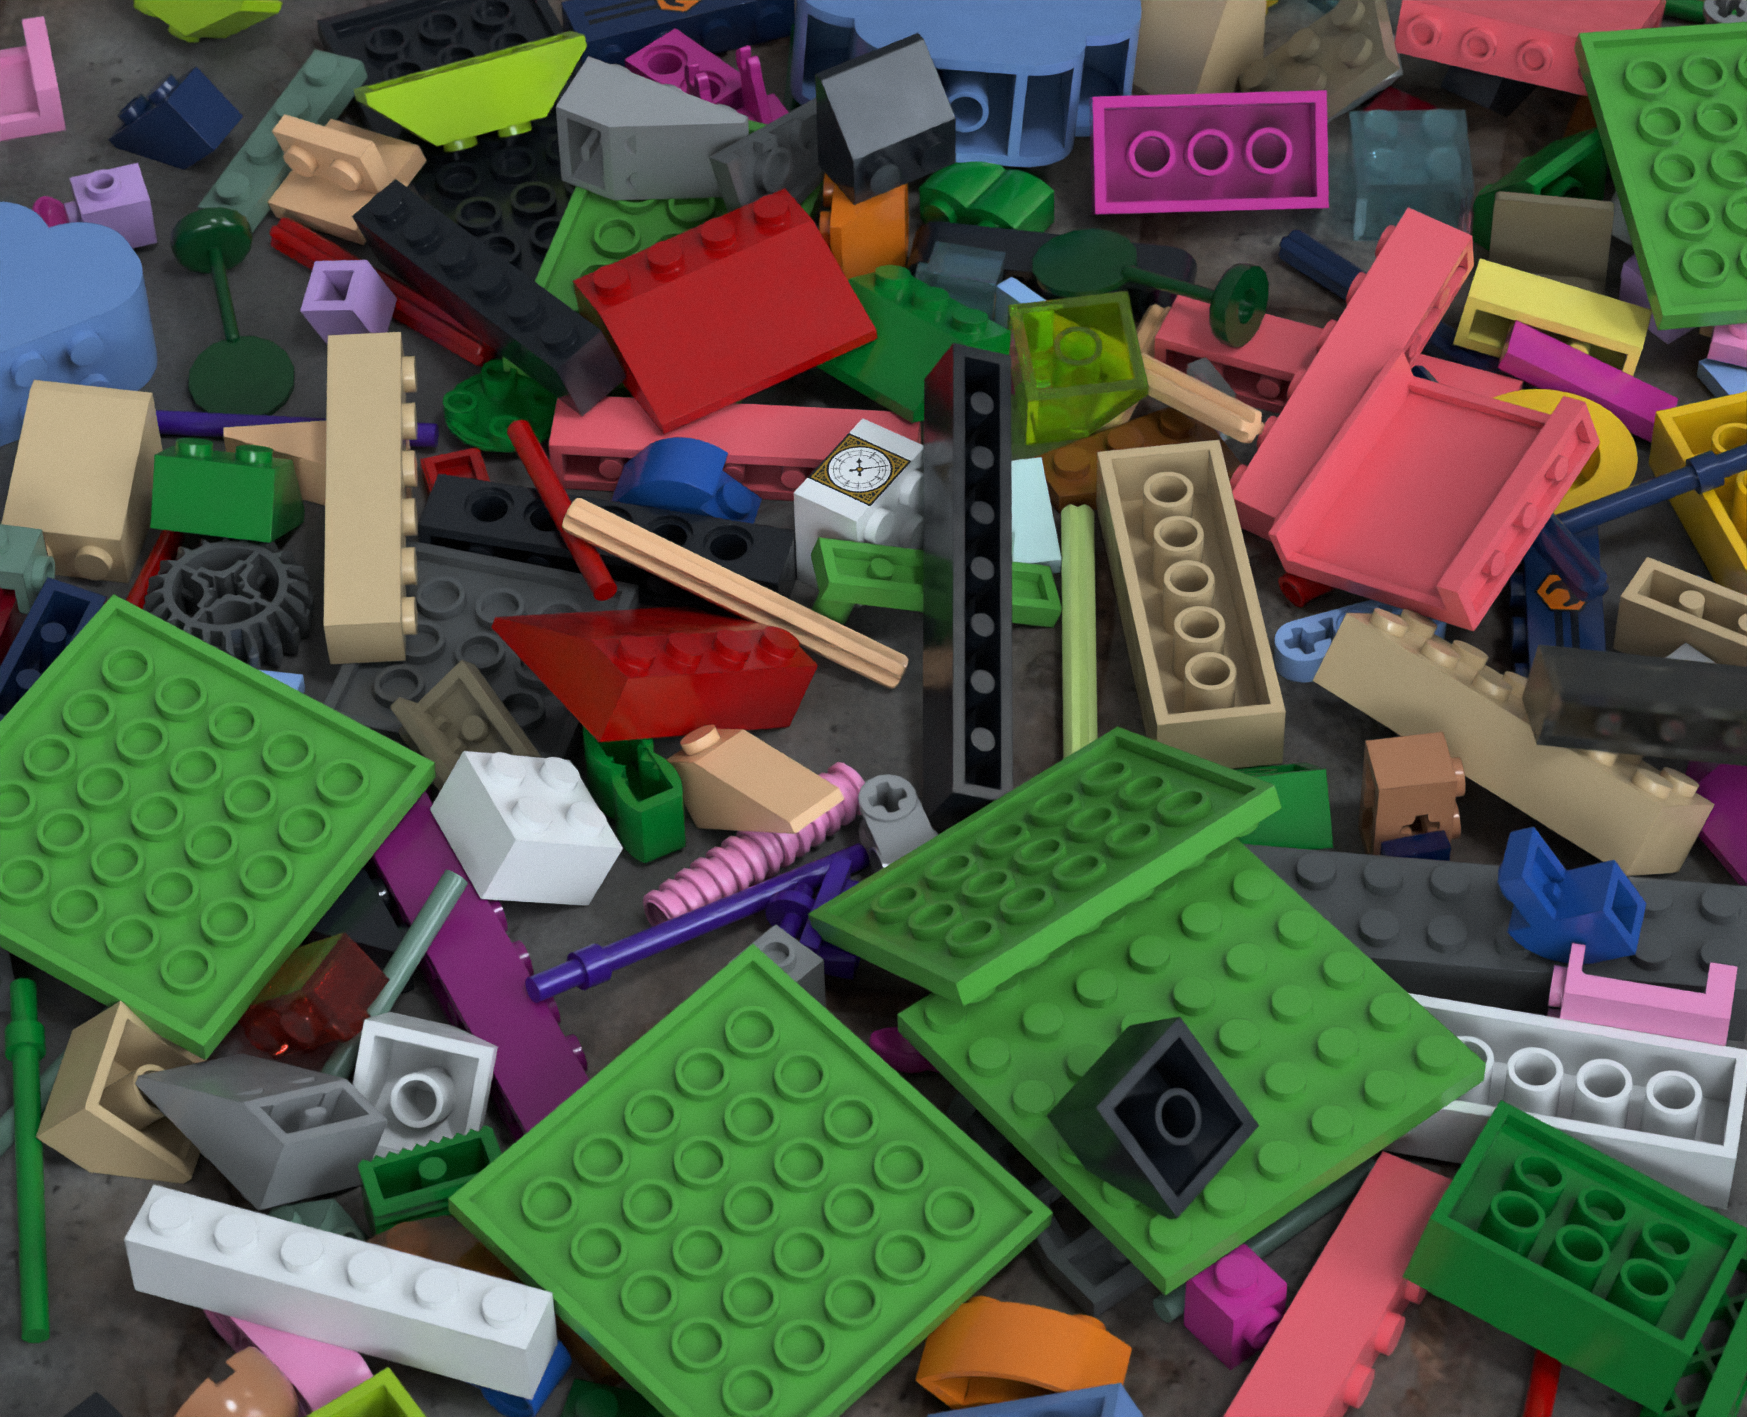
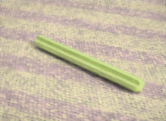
(1078, 628)

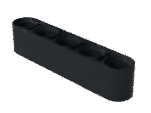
(1023, 245)

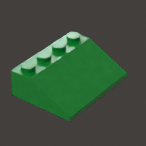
(1578, 1256)

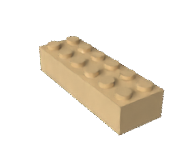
(1190, 603)
(1593, 798)

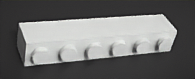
(342, 1291)

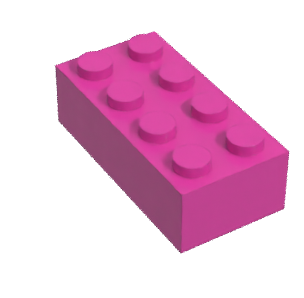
(1209, 152)

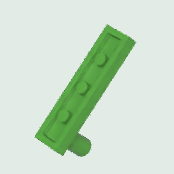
(893, 579)

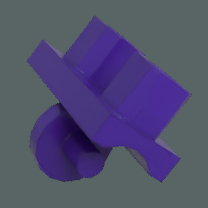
(790, 912)

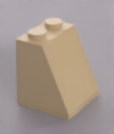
(1197, 45)
(86, 476)

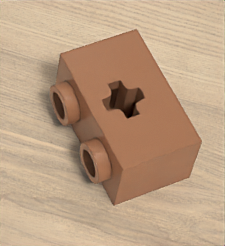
(1409, 789)

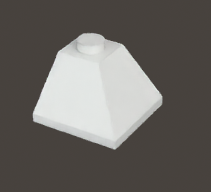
(423, 1079)

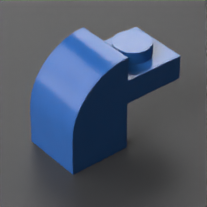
(685, 478)
(1564, 906)

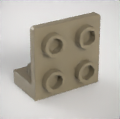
(1553, 237)

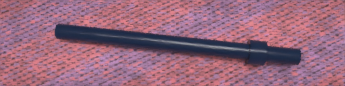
(1700, 474)

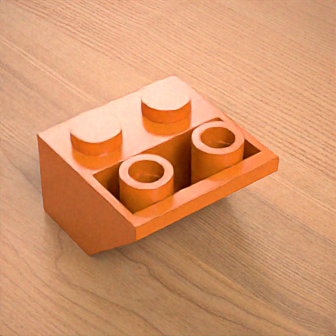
(868, 232)

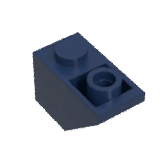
(177, 122)

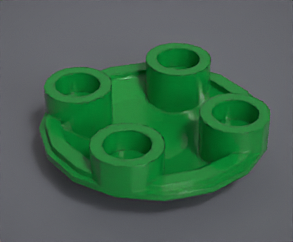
(488, 402)

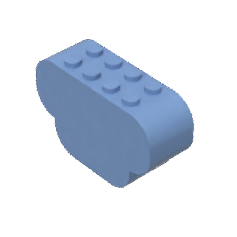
(1008, 67)
(68, 311)

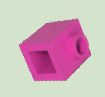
(1235, 1305)

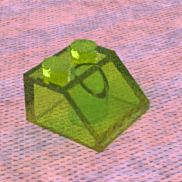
(1074, 364)

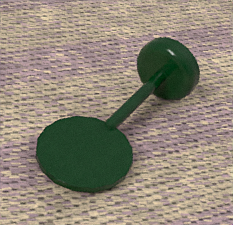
(1103, 260)
(240, 371)

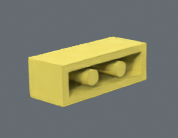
(1580, 318)

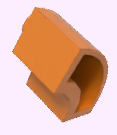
(1017, 1352)

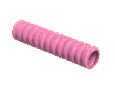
(751, 856)

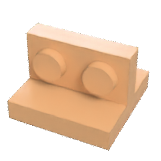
(337, 173)

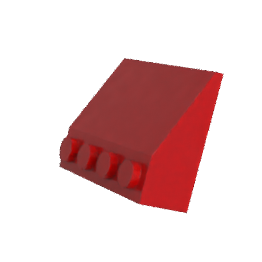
(724, 310)
(663, 669)

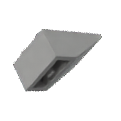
(640, 136)
(270, 1125)

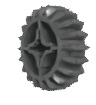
(226, 593)

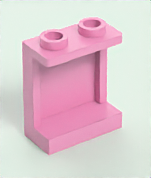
(29, 86)
(1642, 1005)

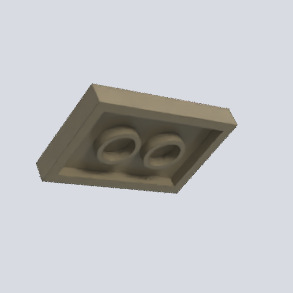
(1339, 53)

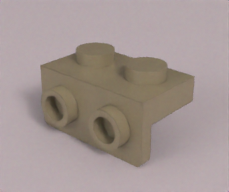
(459, 717)

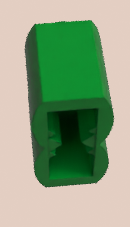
(987, 197)
(639, 793)

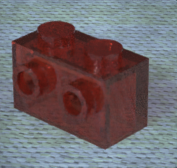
(314, 998)

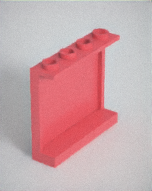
(1516, 37)
(1431, 495)

